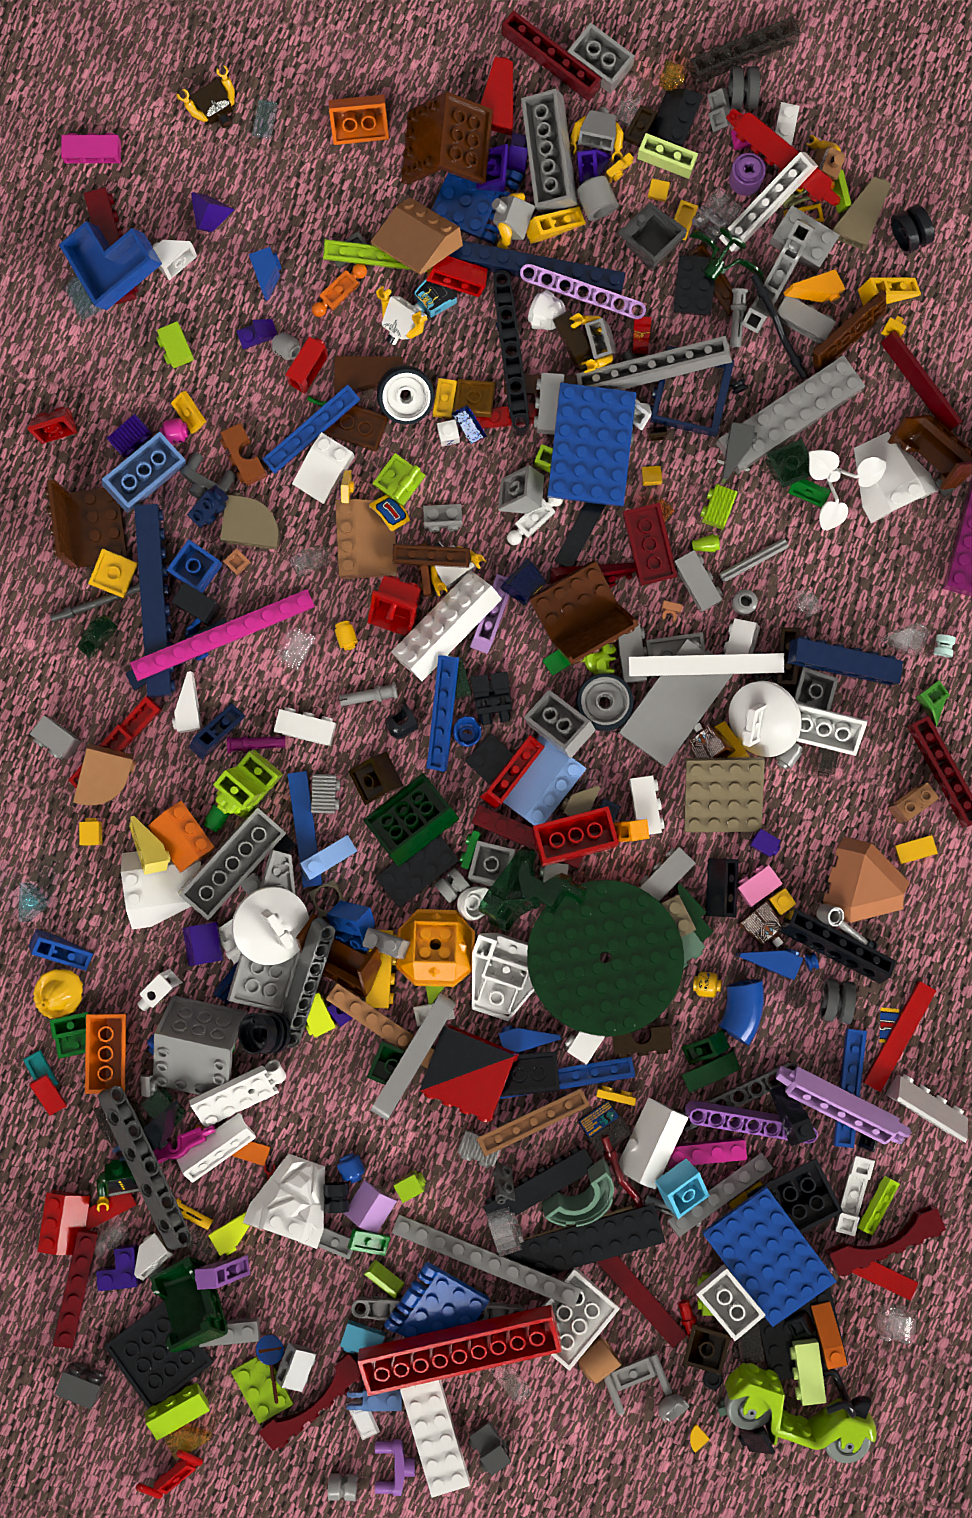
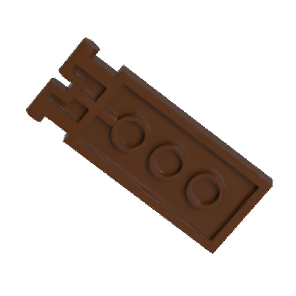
(849, 332)

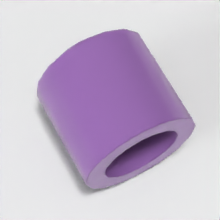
(743, 182)

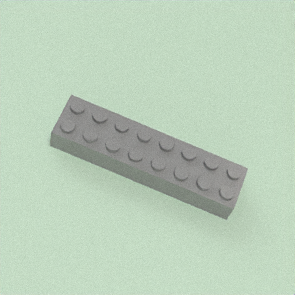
(799, 410)

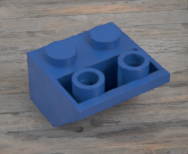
(351, 923)

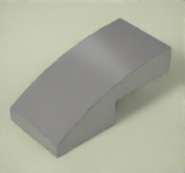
(720, 109)

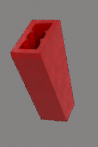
(499, 95)

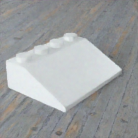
(928, 1107)
(581, 1324)

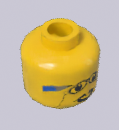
(707, 984)

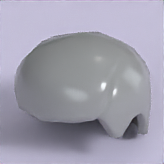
(672, 1402)

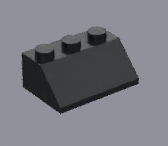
(676, 115)

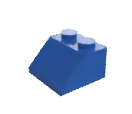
(266, 269)

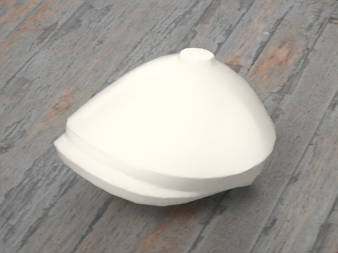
(469, 903)

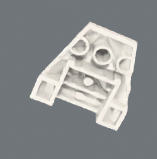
(291, 1202)

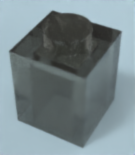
(825, 762)

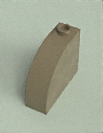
(249, 523)

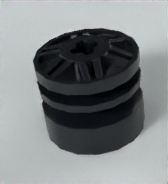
(264, 1033)

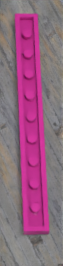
(222, 635)

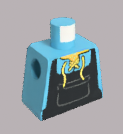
(433, 298)

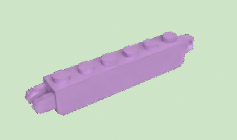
(842, 1106)

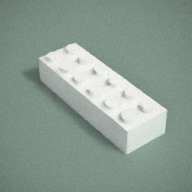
(446, 625)
(435, 1437)

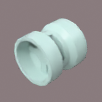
(944, 645)

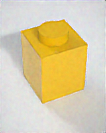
(90, 832)
(781, 901)

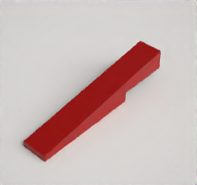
(128, 730)

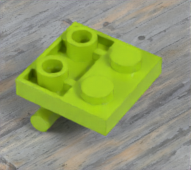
(399, 479)

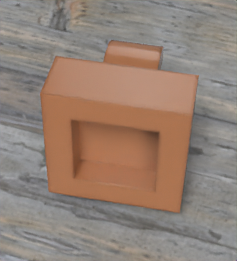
(670, 608)

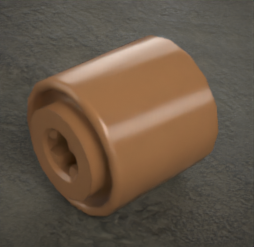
(599, 1360)

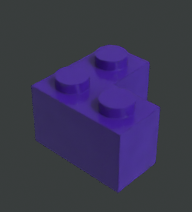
(122, 1274)

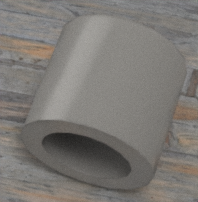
(597, 198)

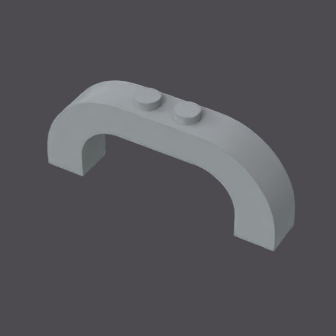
(780, 273)

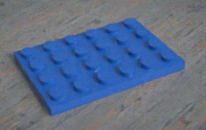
(591, 444)
(769, 1256)

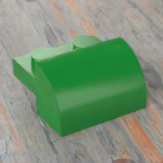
(69, 1035)

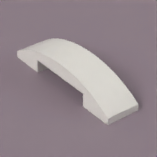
(853, 1195)

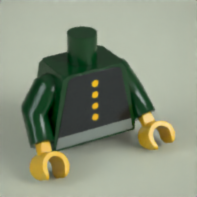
(114, 1181)

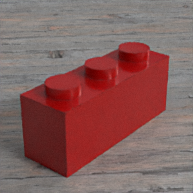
(458, 276)

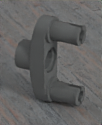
(201, 483)

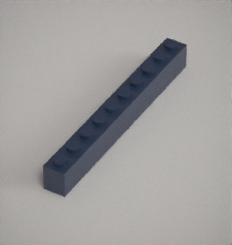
(512, 262)
(154, 593)

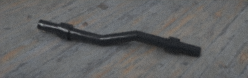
(763, 292)

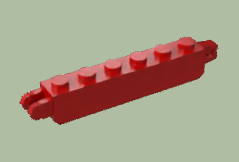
(780, 153)

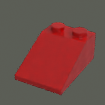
(52, 425)

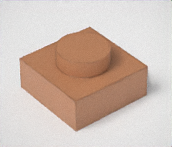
(236, 561)

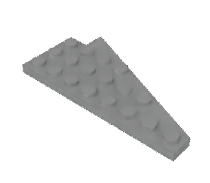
(267, 984)

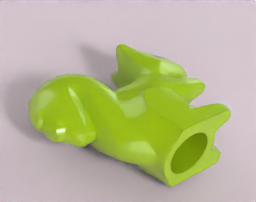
(599, 662)

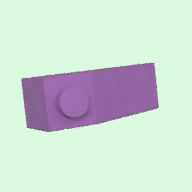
(222, 1272)

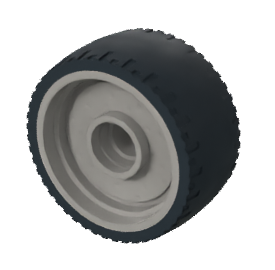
(615, 691)

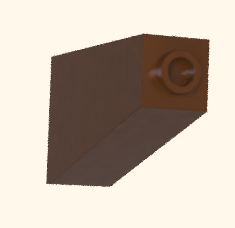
(362, 371)

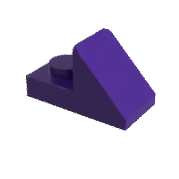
(518, 153)
(260, 332)

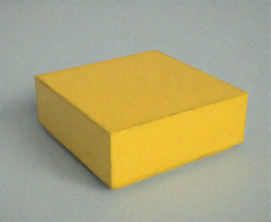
(658, 190)

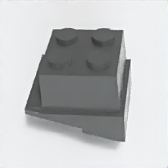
(652, 235)

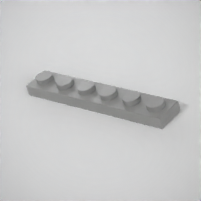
(722, 1194)

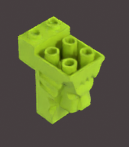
(246, 784)

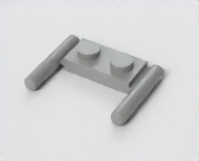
(633, 1374)

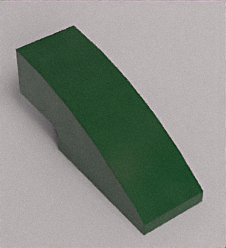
(695, 912)
(710, 1071)

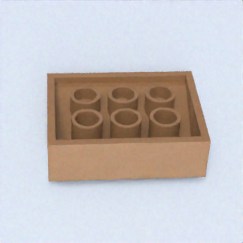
(417, 236)
(363, 541)

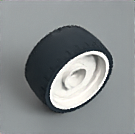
(408, 409)

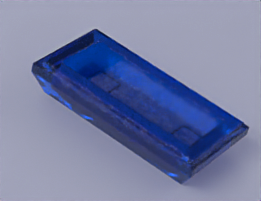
(469, 424)

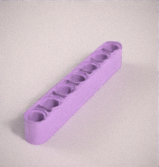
(575, 285)

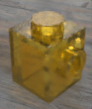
(672, 76)

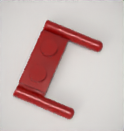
(173, 1477)

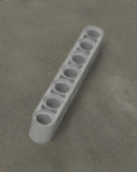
(413, 1056)

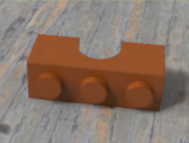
(249, 469)

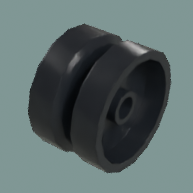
(912, 228)

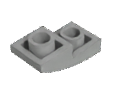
(148, 1085)

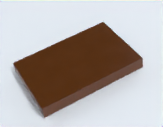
(360, 428)

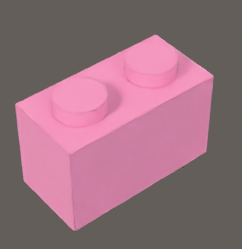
(758, 885)

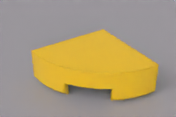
(697, 1438)

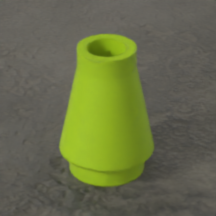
(707, 544)

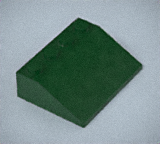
(411, 819)

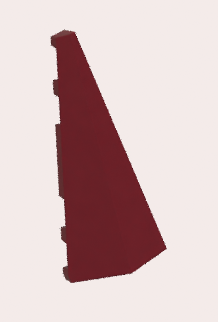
(610, 571)

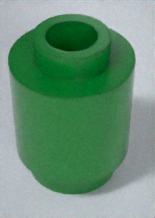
(215, 818)

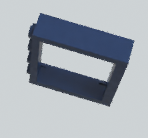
(710, 431)

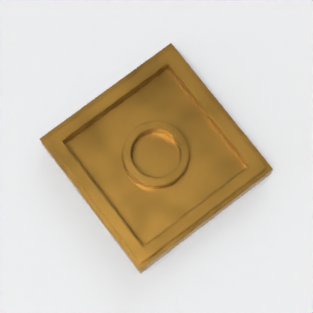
(475, 394)

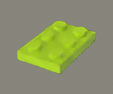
(256, 1386)

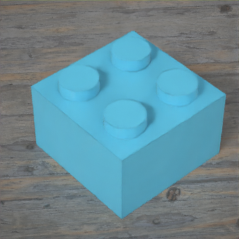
(682, 1188)

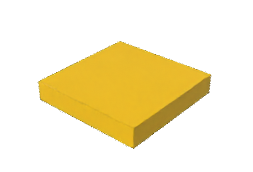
(113, 573)

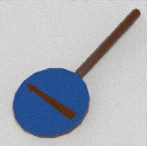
(269, 1352)

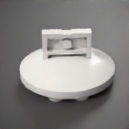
(765, 718)
(268, 925)

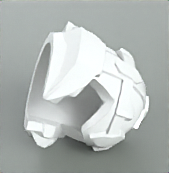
(544, 309)

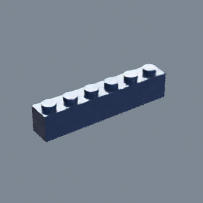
(845, 661)

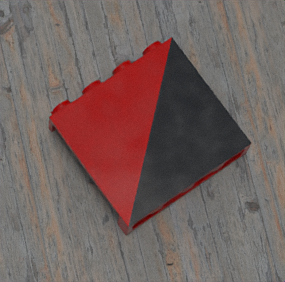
(468, 1072)

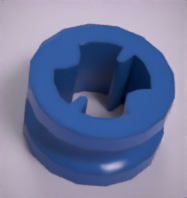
(811, 961)

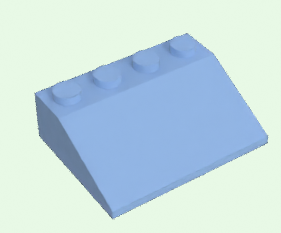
(544, 784)

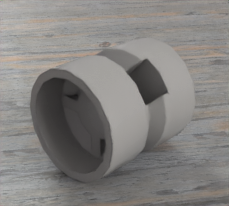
(452, 885)
(342, 1487)

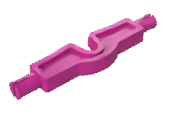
(185, 1142)

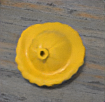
(58, 993)

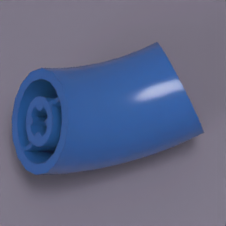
(743, 1010)

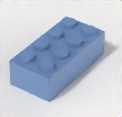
(143, 472)

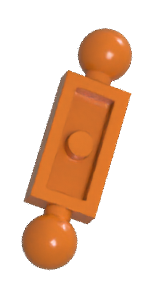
(339, 290)

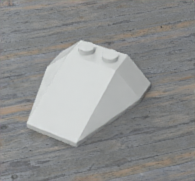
(901, 483)
(154, 895)
(499, 975)

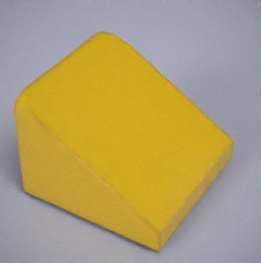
(651, 475)

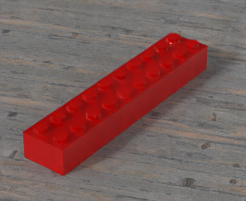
(459, 1350)

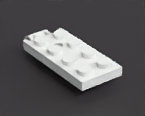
(236, 1093)

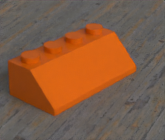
(105, 1052)

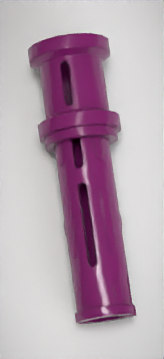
(246, 744)

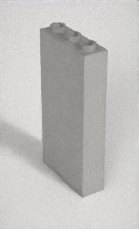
(672, 709)

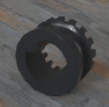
(738, 386)

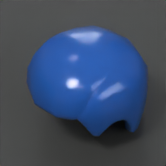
(466, 723)

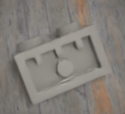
(442, 516)

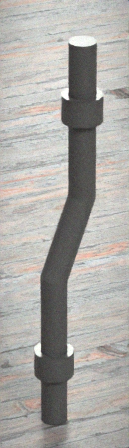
(70, 611)

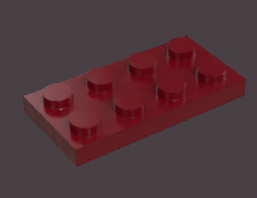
(649, 544)

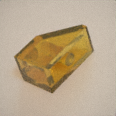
(186, 1439)

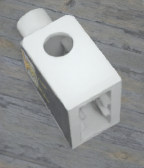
(161, 988)

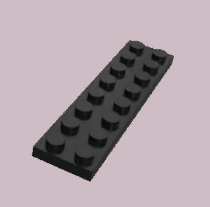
(592, 1242)

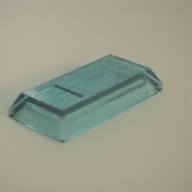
(264, 119)

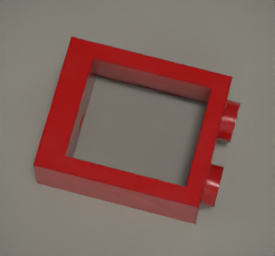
(307, 364)

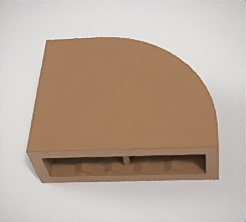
(102, 775)

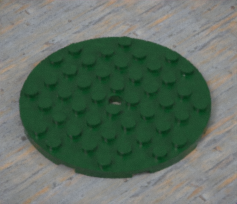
(612, 995)

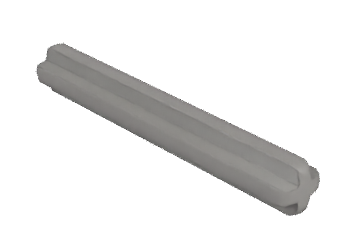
(753, 560)

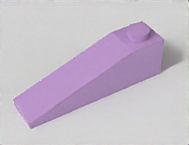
(489, 624)

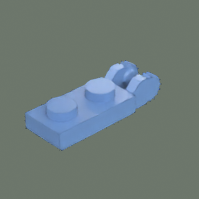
(380, 1402)

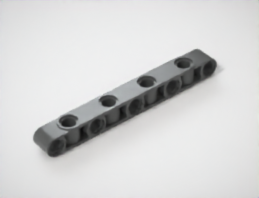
(144, 1167)

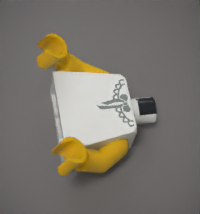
(400, 317)
(445, 577)

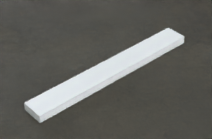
(706, 664)

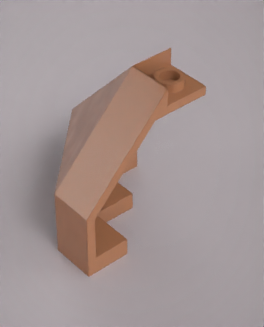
(864, 882)

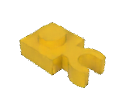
(616, 170)

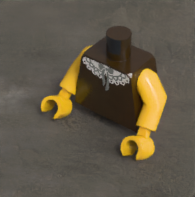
(212, 101)

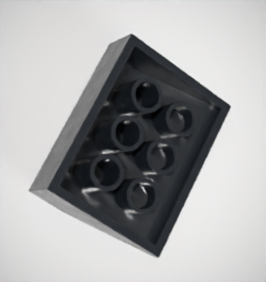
(804, 1195)

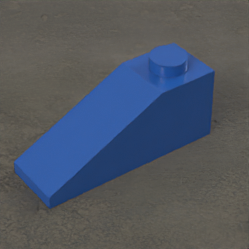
(59, 950)
(521, 1039)

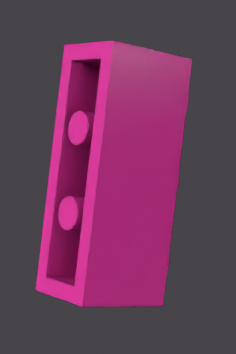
(91, 148)

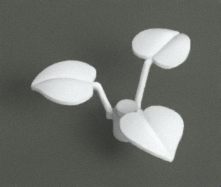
(824, 465)

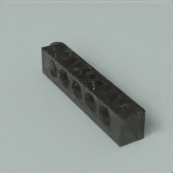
(744, 50)

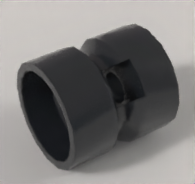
(336, 1197)

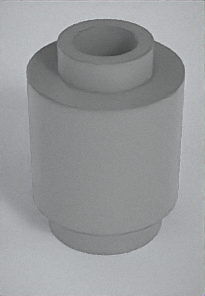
(790, 757)

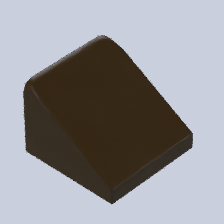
(656, 433)

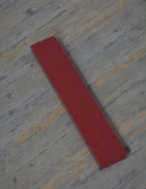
(920, 381)
(643, 1300)

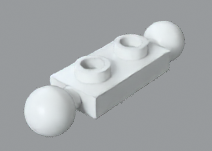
(533, 521)

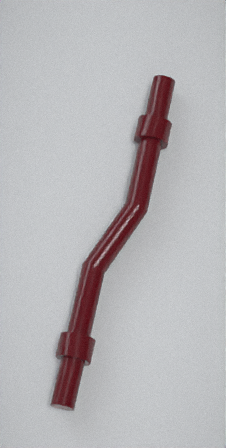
(611, 1155)

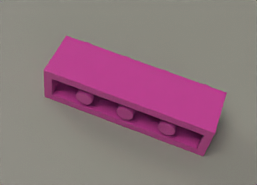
(709, 1152)

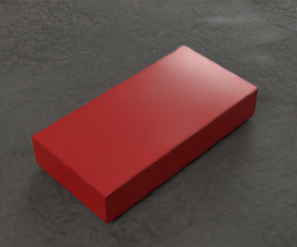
(48, 1094)

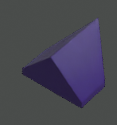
(590, 163)
(209, 212)

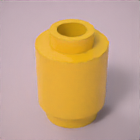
(346, 635)

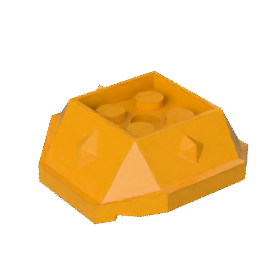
(441, 966)

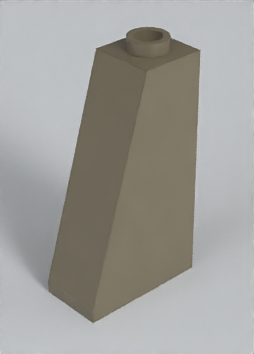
(860, 219)

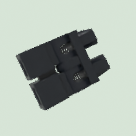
(500, 686)

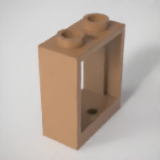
(911, 803)

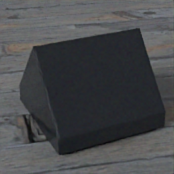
(867, 1143)

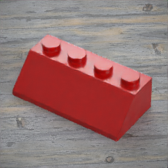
(575, 836)

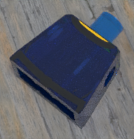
(524, 582)

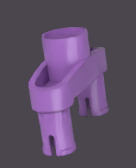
(403, 1467)

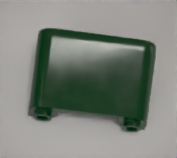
(192, 1313)

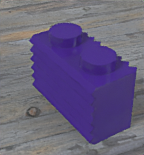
(129, 436)

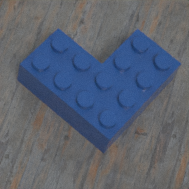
(105, 269)

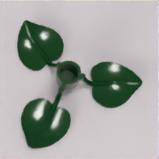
(715, 266)

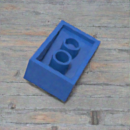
(781, 962)

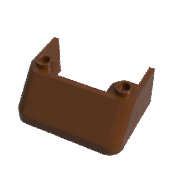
(937, 446)
(347, 965)

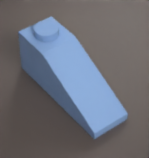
(327, 858)

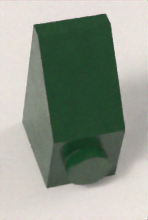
(706, 1047)

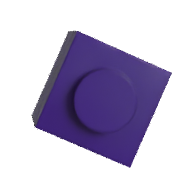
(765, 843)

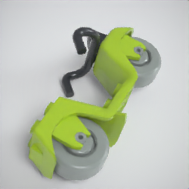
(841, 1427)

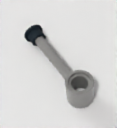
(834, 916)

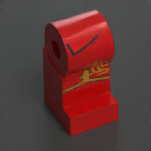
(641, 335)

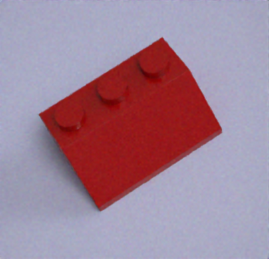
(61, 1219)

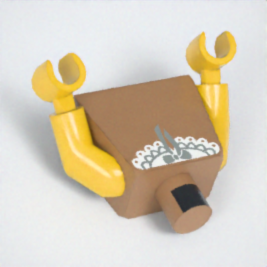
(828, 157)

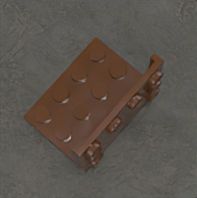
(448, 137)
(84, 525)
(581, 613)

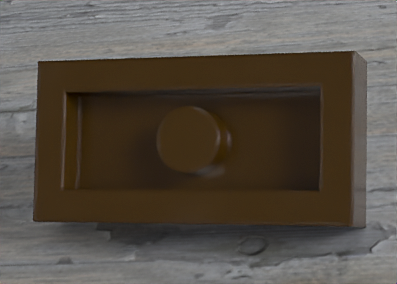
(640, 125)

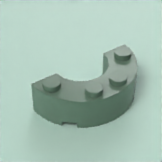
(586, 1206)

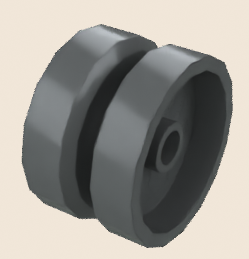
(744, 87)
(838, 1001)

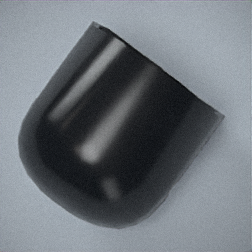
(401, 731)

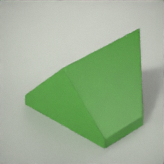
(933, 700)

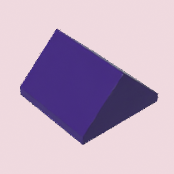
(496, 169)
(203, 944)

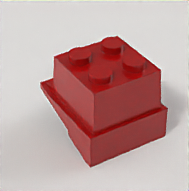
(395, 605)

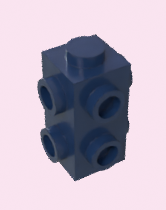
(209, 504)

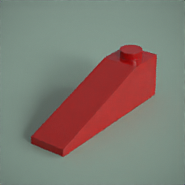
(512, 772)

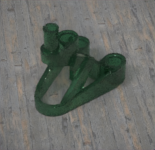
(518, 884)

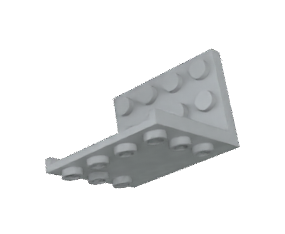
(195, 1045)

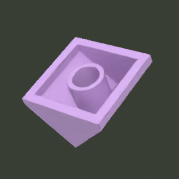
(370, 1207)

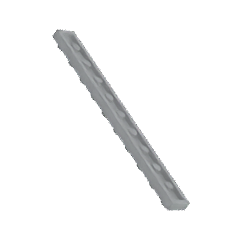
(487, 1261)

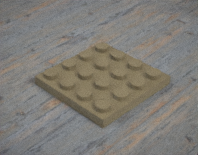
(724, 794)

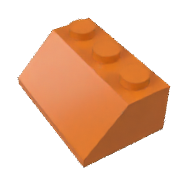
(358, 119)
(181, 836)

